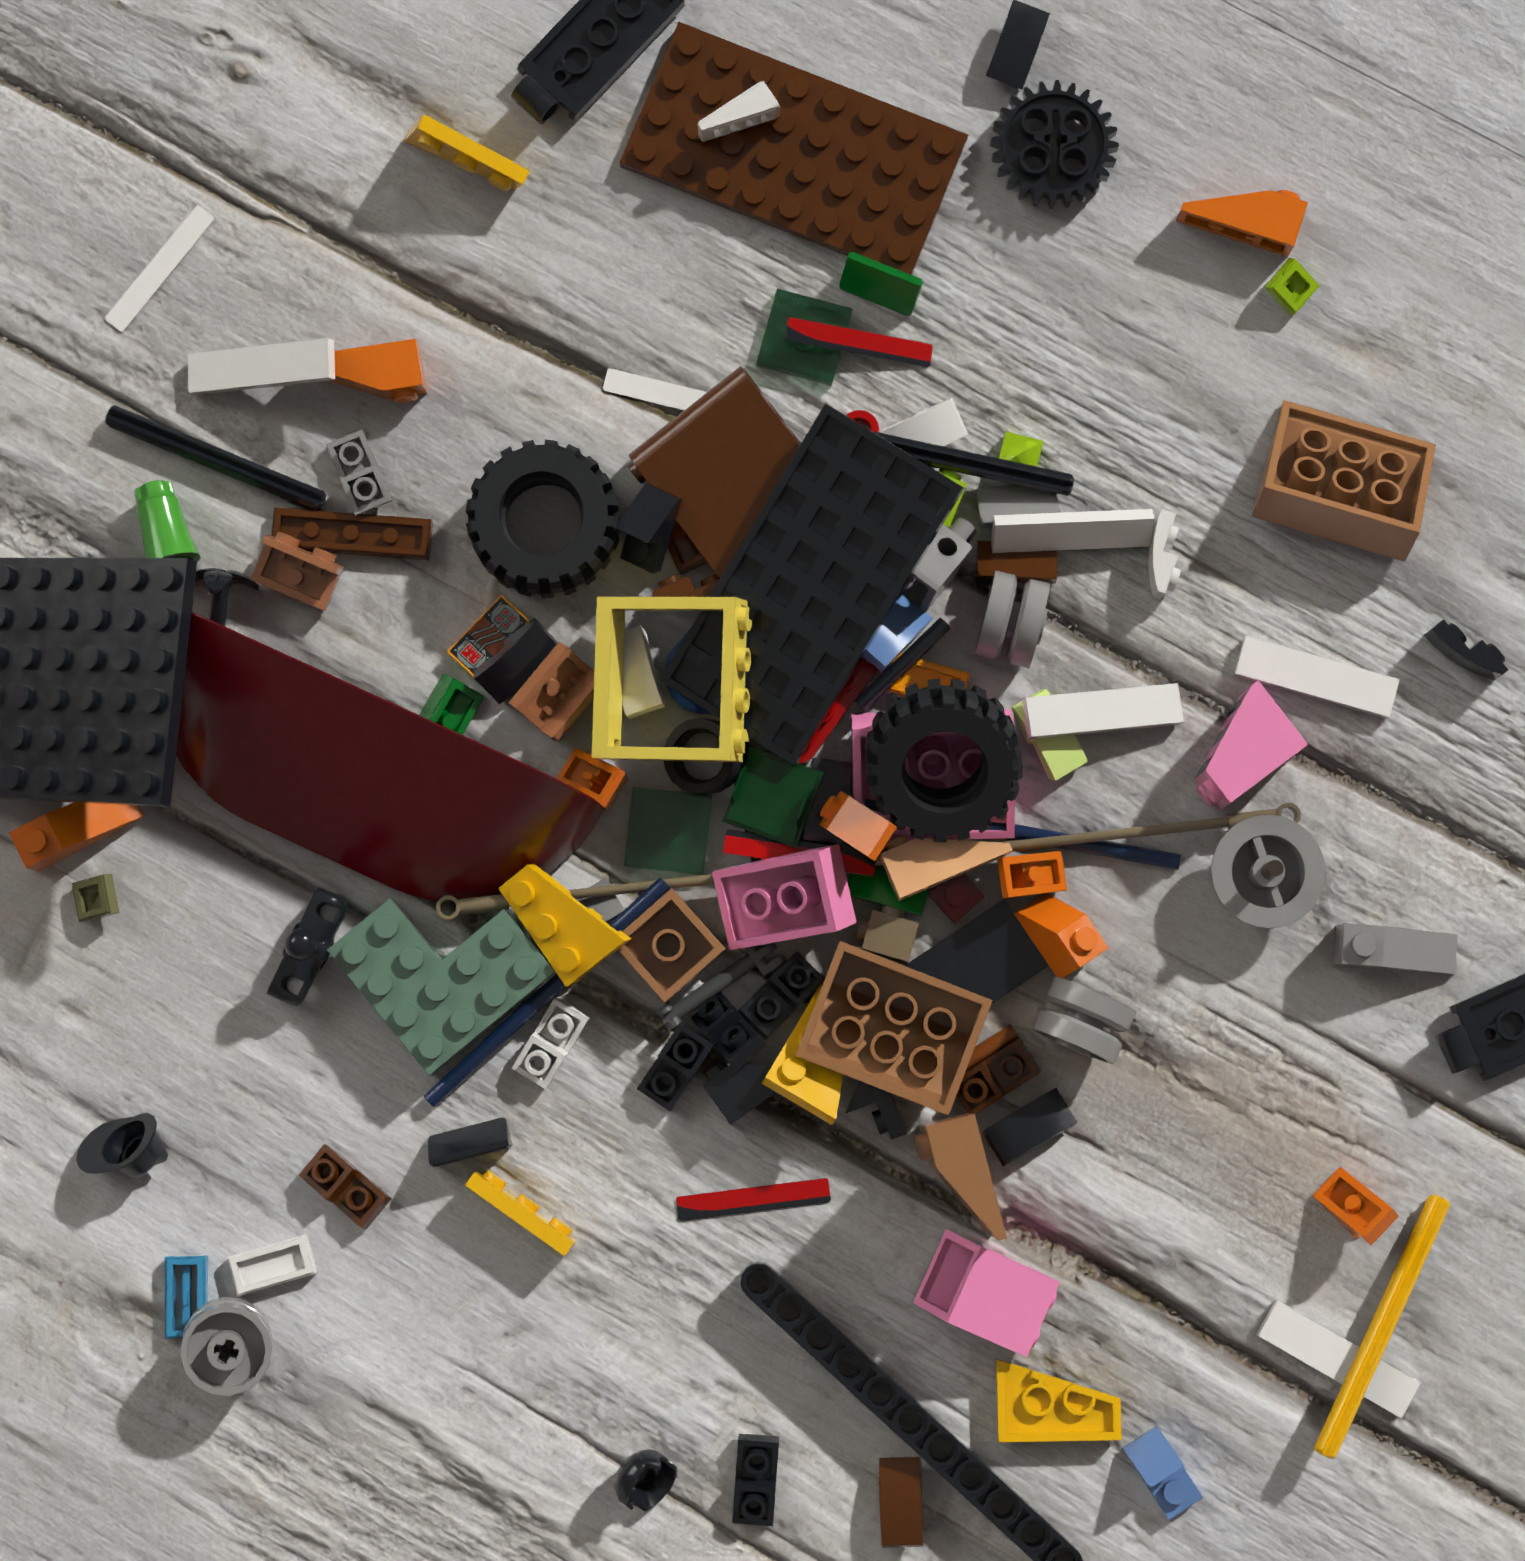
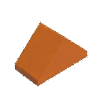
(593, 777)

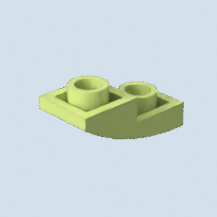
(1057, 754)

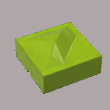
(1291, 286)
(1021, 449)

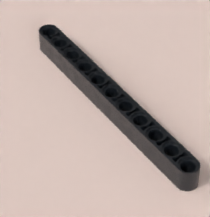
(899, 1401)

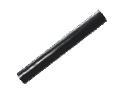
(902, 664)

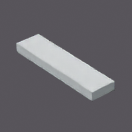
(261, 366)
(1072, 530)
(1316, 677)
(1102, 711)
(1334, 1356)

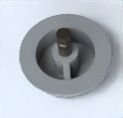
(1268, 871)

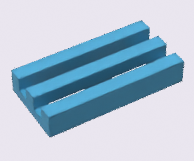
(170, 1290)

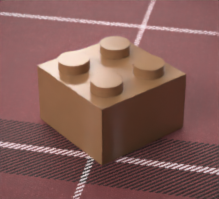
(670, 946)

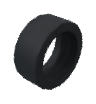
(679, 774)

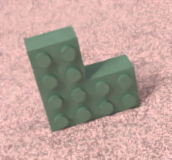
(436, 1001)

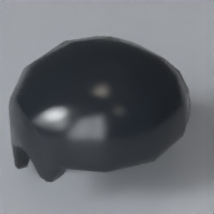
(644, 1479)

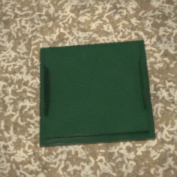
(773, 797)

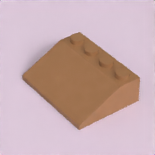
(1345, 481)
(894, 1028)
(959, 1159)

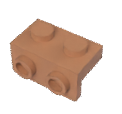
(296, 571)
(556, 692)

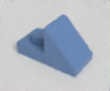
(1162, 1472)

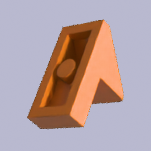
(1031, 874)
(1355, 1206)

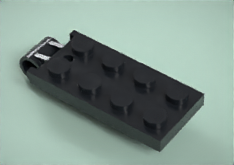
(591, 50)
(1494, 1009)

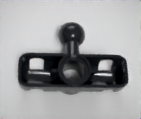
(307, 947)

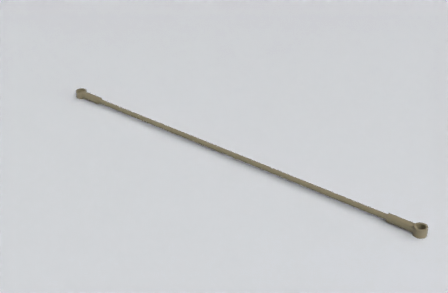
(498, 902)

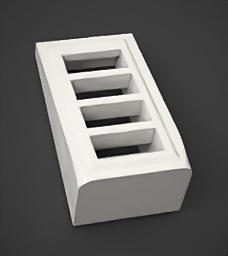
(744, 111)

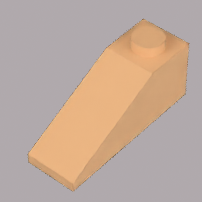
(925, 863)

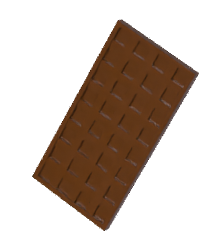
(824, 170)

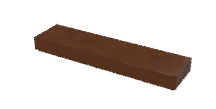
(356, 534)

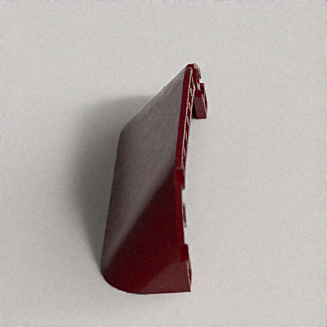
(365, 775)

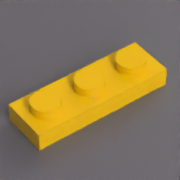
(522, 1211)

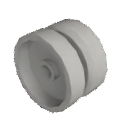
(1012, 619)
(1085, 1016)
(220, 1370)

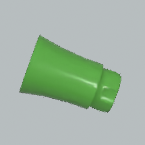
(163, 522)

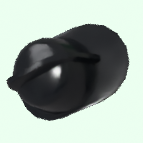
(123, 1146)

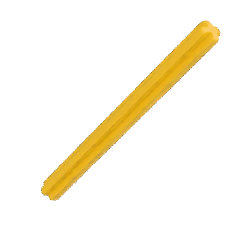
(1381, 1327)

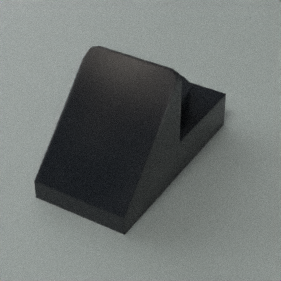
(648, 527)
(886, 1117)

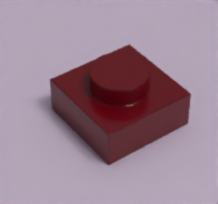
(956, 897)

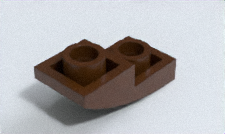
(677, 587)
(996, 1077)
(345, 1186)
(901, 1502)

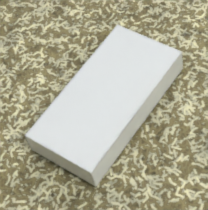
(272, 1265)

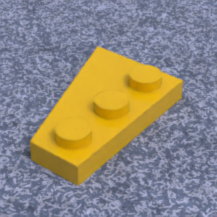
(466, 153)
(561, 926)
(803, 1081)
(1051, 1409)

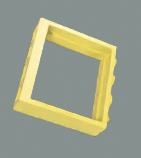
(609, 679)

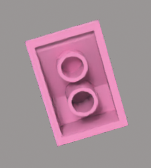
(784, 897)

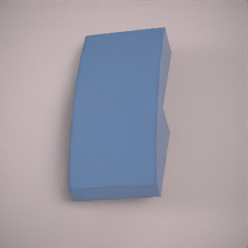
(899, 628)

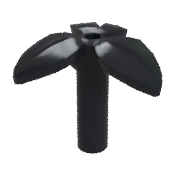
(218, 584)

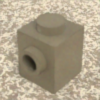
(888, 934)

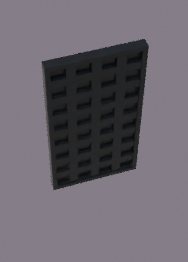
(817, 578)

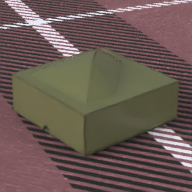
(95, 897)

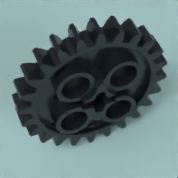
(1019, 142)

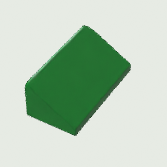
(880, 284)
(452, 704)
(879, 891)

